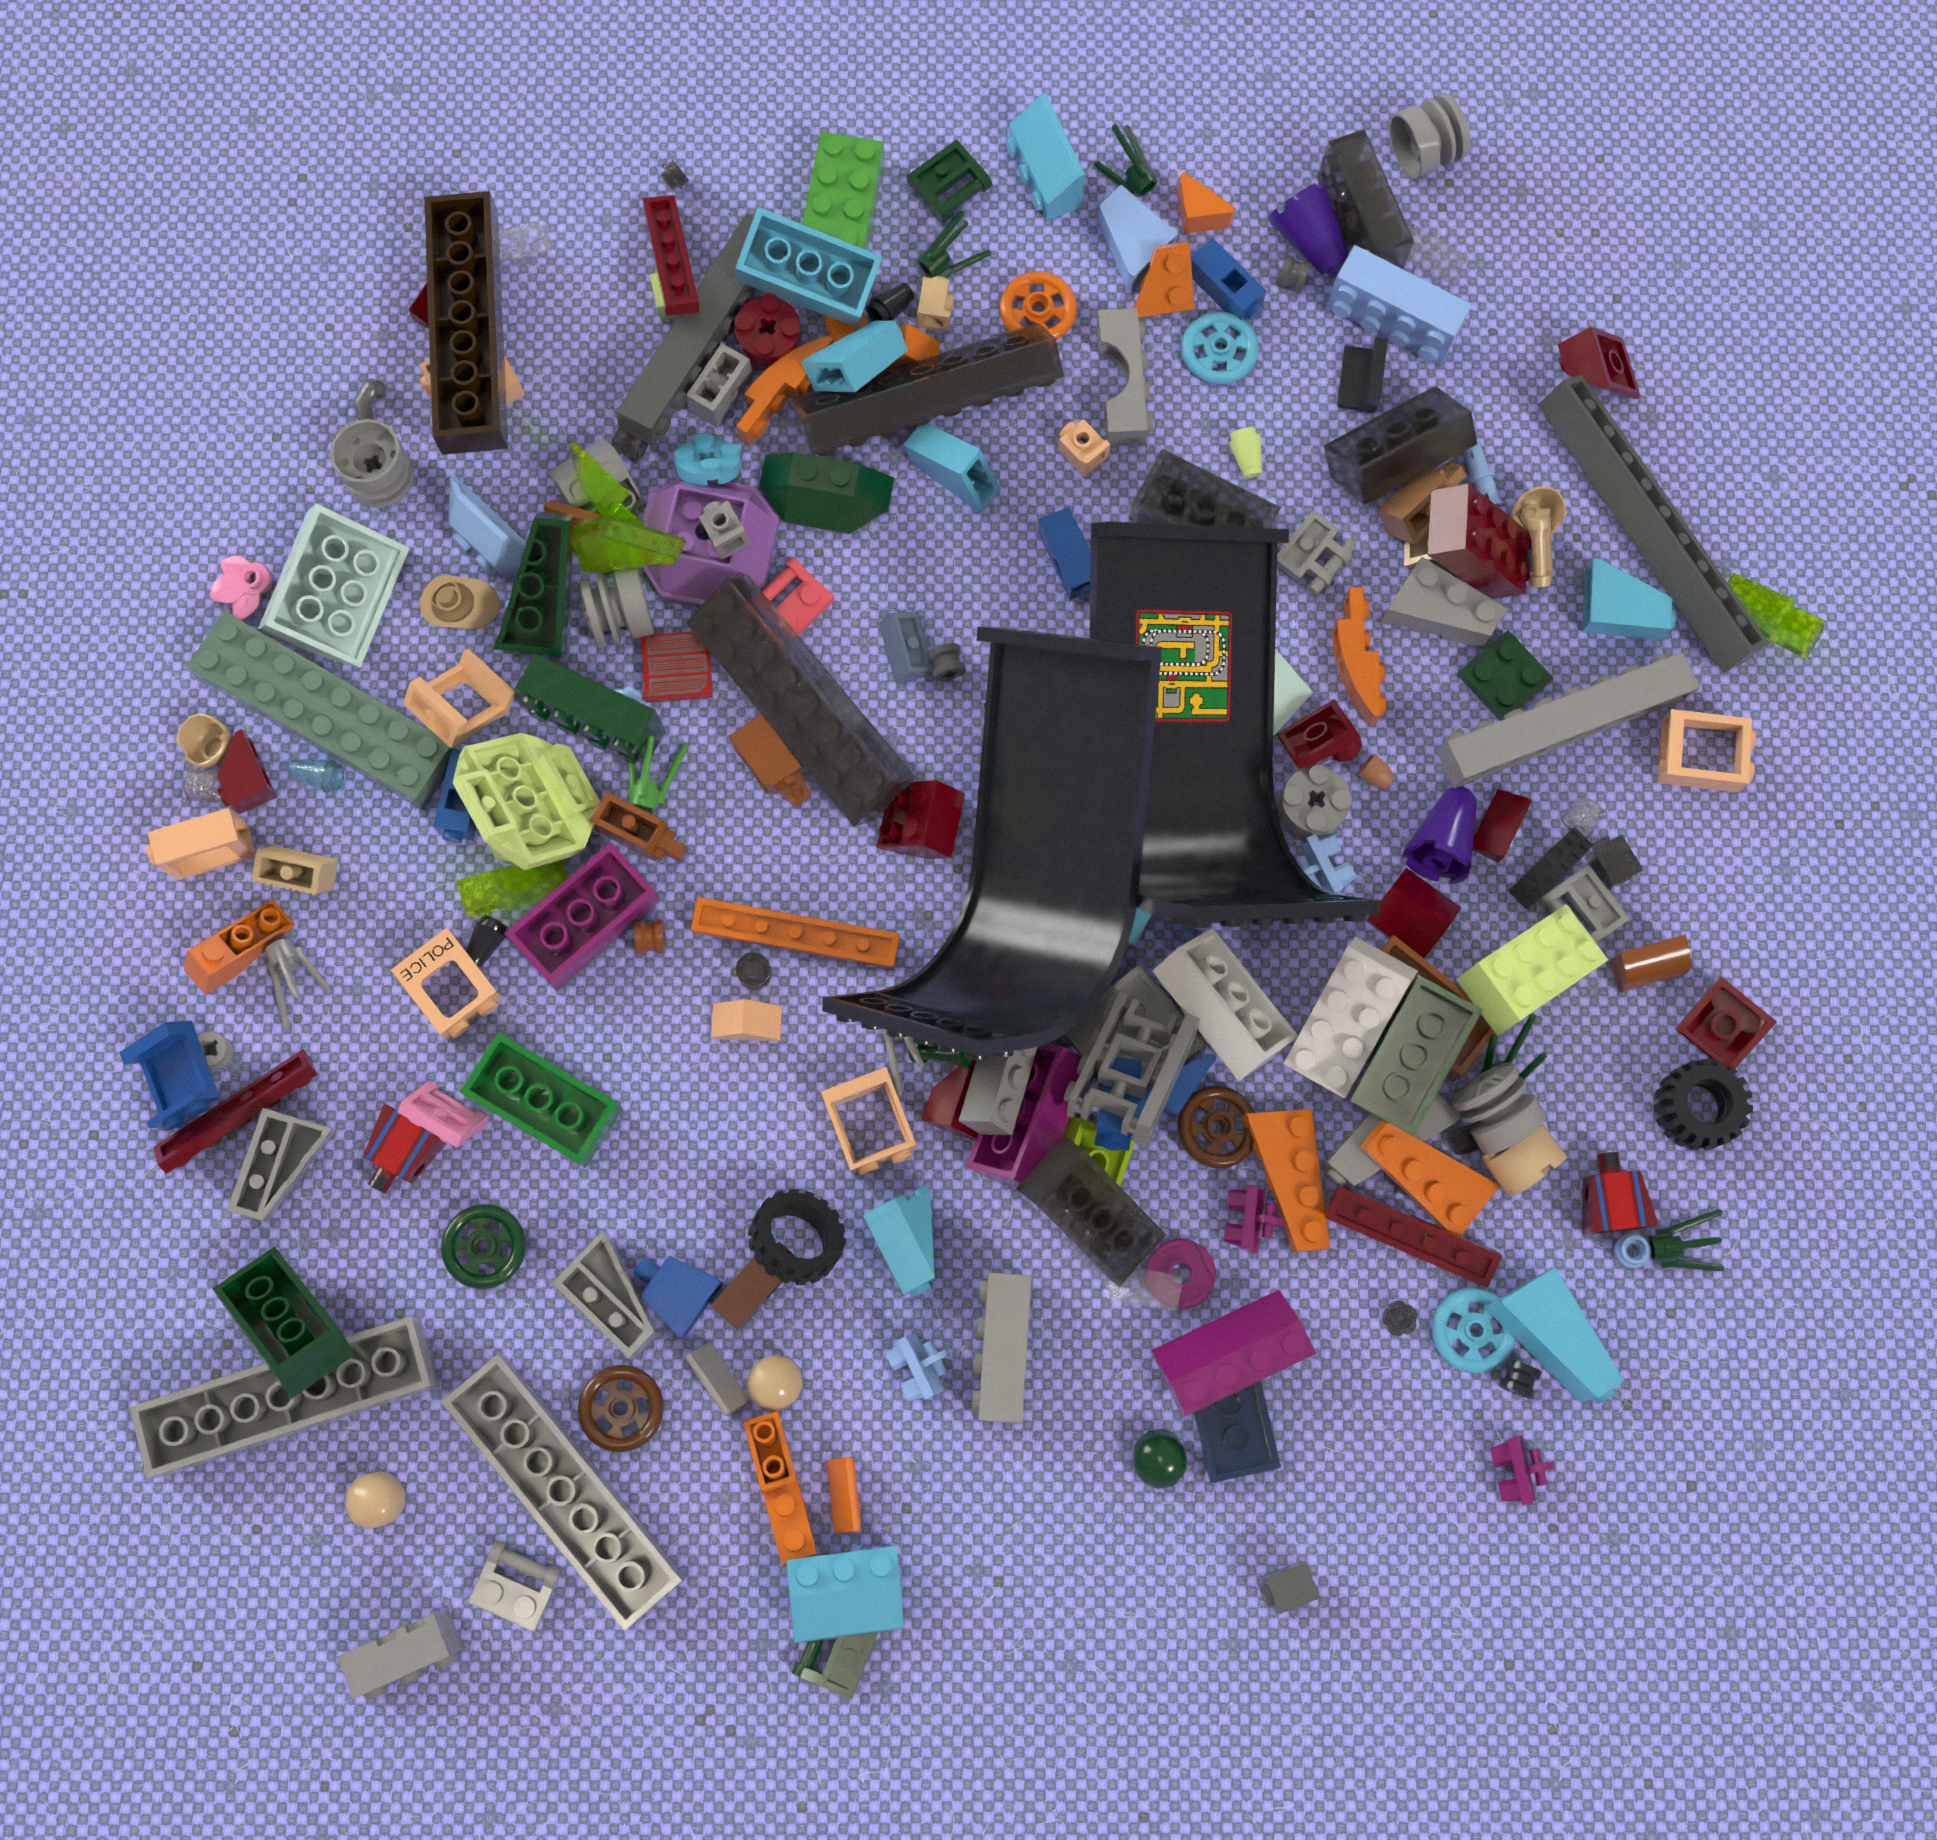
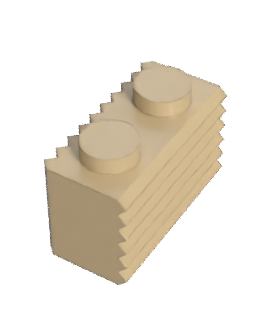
(294, 870)

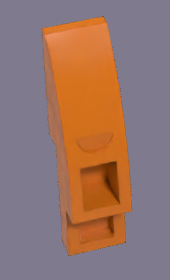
(773, 386)
(1356, 664)
(780, 1487)

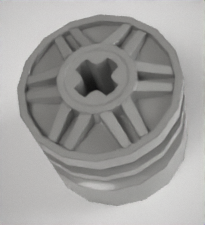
(1429, 135)
(372, 463)
(616, 607)
(1498, 1108)

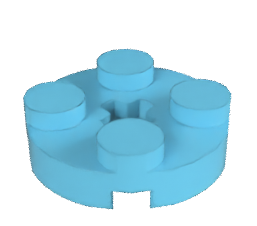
(707, 460)

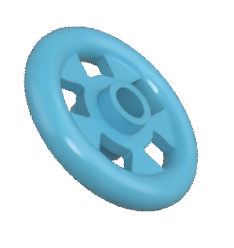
(1234, 368)
(1445, 1337)

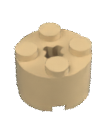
(1525, 1162)

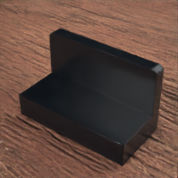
(1362, 376)

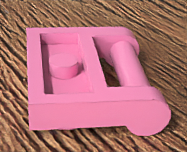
(442, 1115)

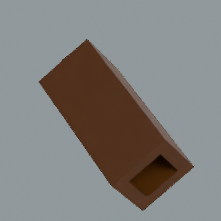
(747, 1293)

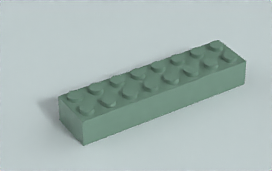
(322, 710)

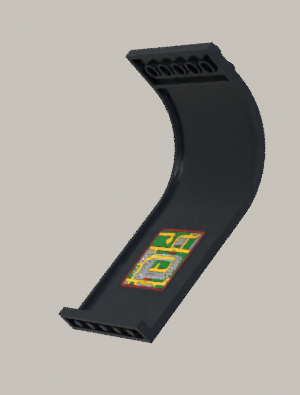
(1211, 801)

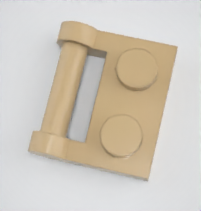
(1541, 554)

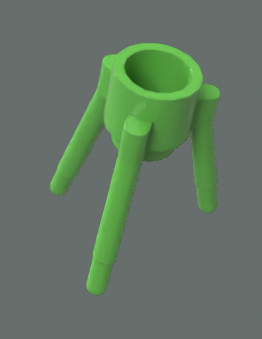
(644, 792)

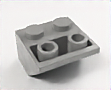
(605, 455)

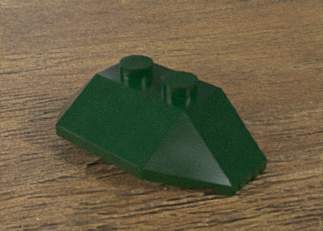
(824, 491)

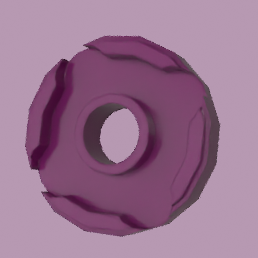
(1196, 1259)

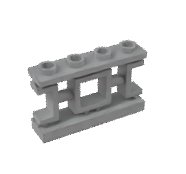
(1157, 1075)

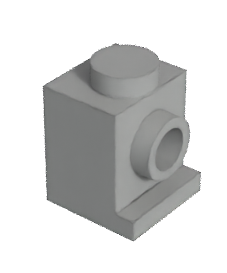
(727, 537)

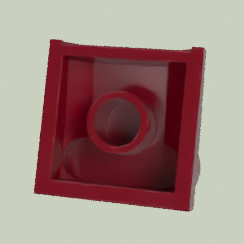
(1321, 737)
(1725, 1024)

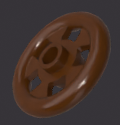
(1189, 1129)
(647, 1423)

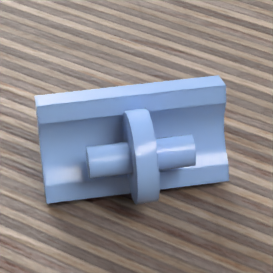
(1318, 853)
(924, 1364)

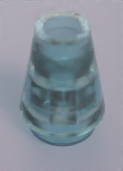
(318, 773)

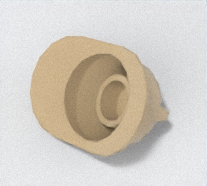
(459, 602)

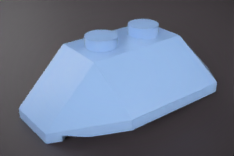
(483, 532)

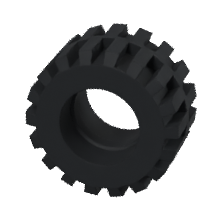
(1725, 1088)

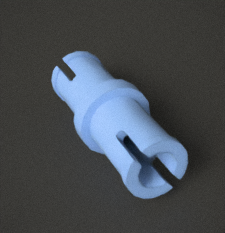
(1480, 475)

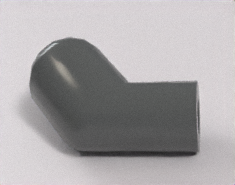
(363, 401)

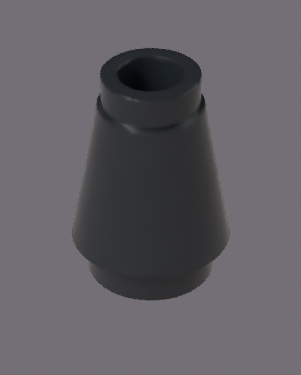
(890, 303)
(485, 939)

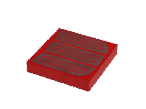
(676, 667)

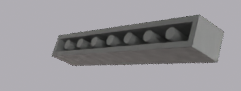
(687, 346)

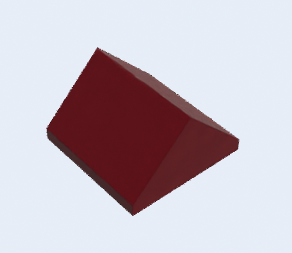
(1414, 913)

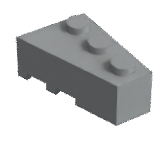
(1444, 606)
(275, 1162)
(607, 1296)
(401, 1655)

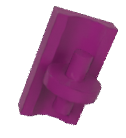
(1252, 1204)
(1522, 1486)

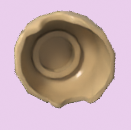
(1540, 498)
(204, 740)
(774, 1383)
(375, 1499)

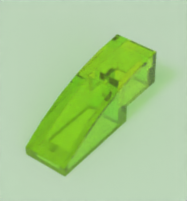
(600, 487)
(1778, 617)
(509, 887)

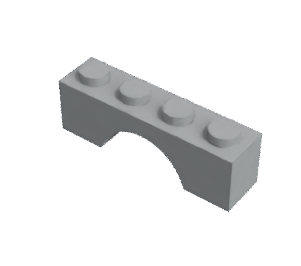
(1119, 340)

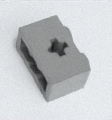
(719, 385)

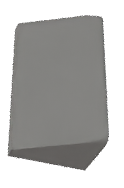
(717, 1379)

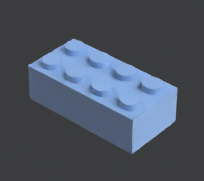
(1397, 305)

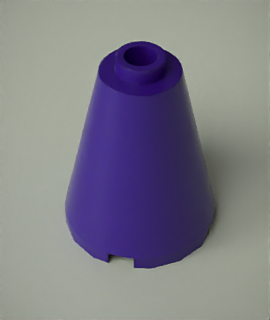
(1313, 228)
(1445, 838)

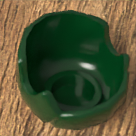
(1159, 1458)

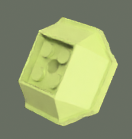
(526, 798)

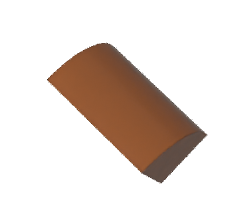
(1651, 963)

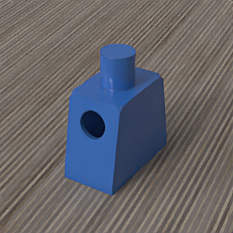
(676, 1292)

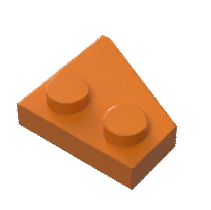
(1168, 282)

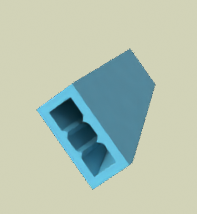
(1558, 1335)

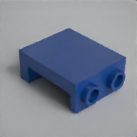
(174, 1073)

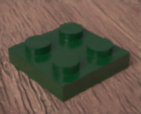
(1505, 676)

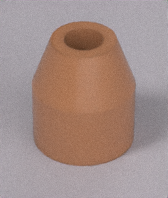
(1376, 772)

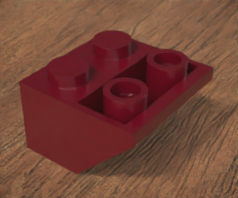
(922, 821)

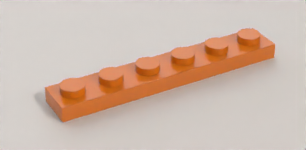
(795, 933)

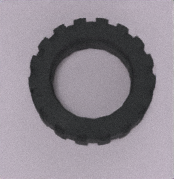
(1550, 868)
(817, 1215)

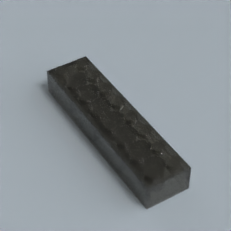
(929, 389)
(800, 700)

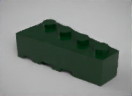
(541, 591)

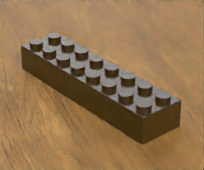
(465, 323)

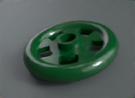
(504, 1267)

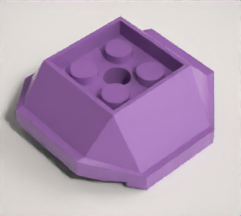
(700, 568)

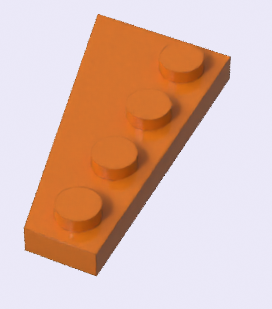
(1292, 1168)
(1435, 1181)

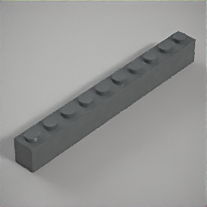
(1653, 524)

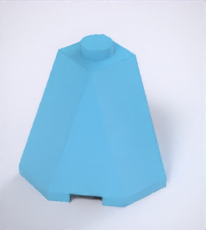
(906, 1240)

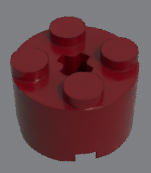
(767, 330)

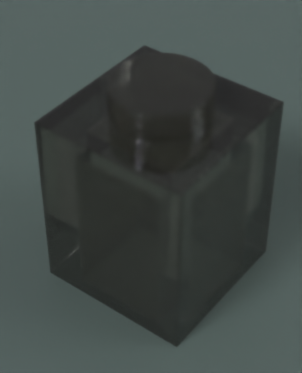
(1613, 861)

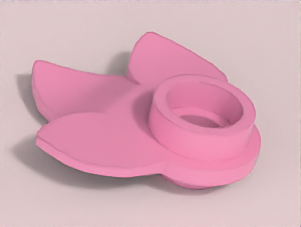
(237, 585)

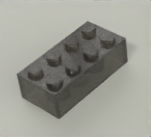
(1364, 199)
(1400, 445)
(1193, 496)
(1091, 1211)

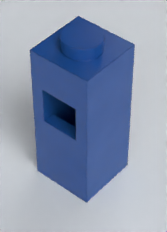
(1227, 281)
(1067, 552)
(452, 817)
(1109, 1125)

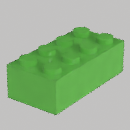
(845, 187)

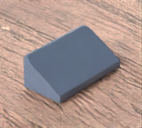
(906, 646)

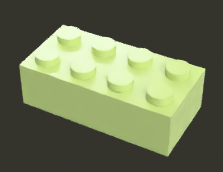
(1531, 969)

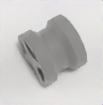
(220, 1054)

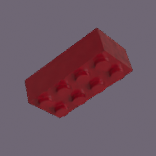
(1478, 541)

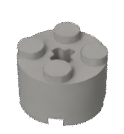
(1318, 785)

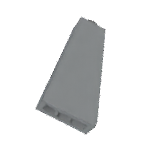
(1352, 1165)

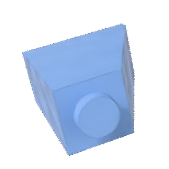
(1131, 233)

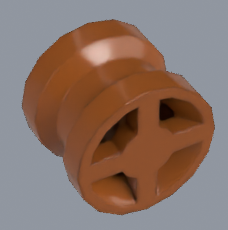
(650, 937)

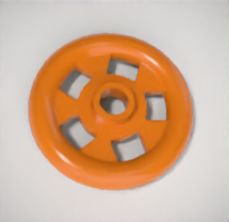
(1052, 286)

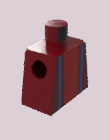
(399, 1149)
(1615, 1199)

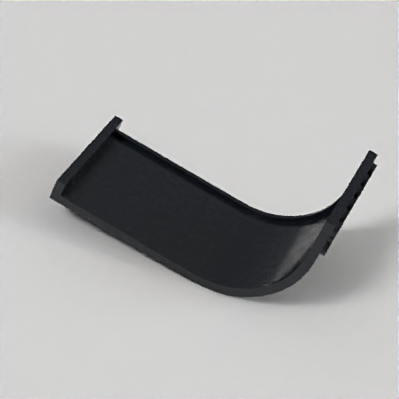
(1050, 851)

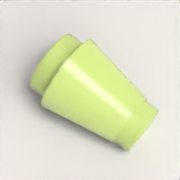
(1247, 451)

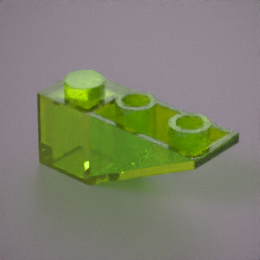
(617, 544)

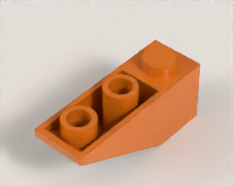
(235, 947)

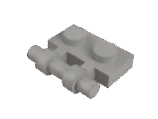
(1307, 545)

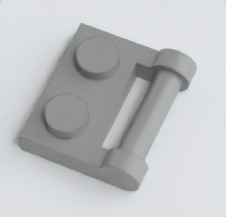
(1590, 900)
(510, 1597)

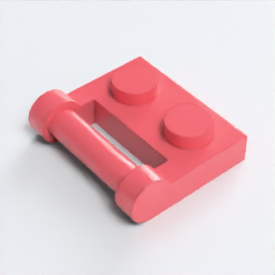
(805, 602)

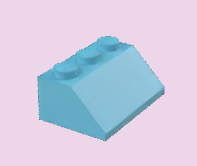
(1046, 159)
(845, 1594)

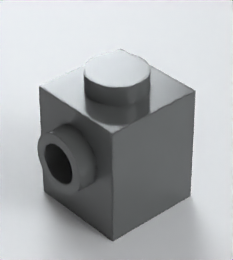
(1289, 1587)

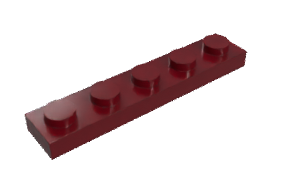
(670, 255)
(234, 1111)
(1412, 1235)

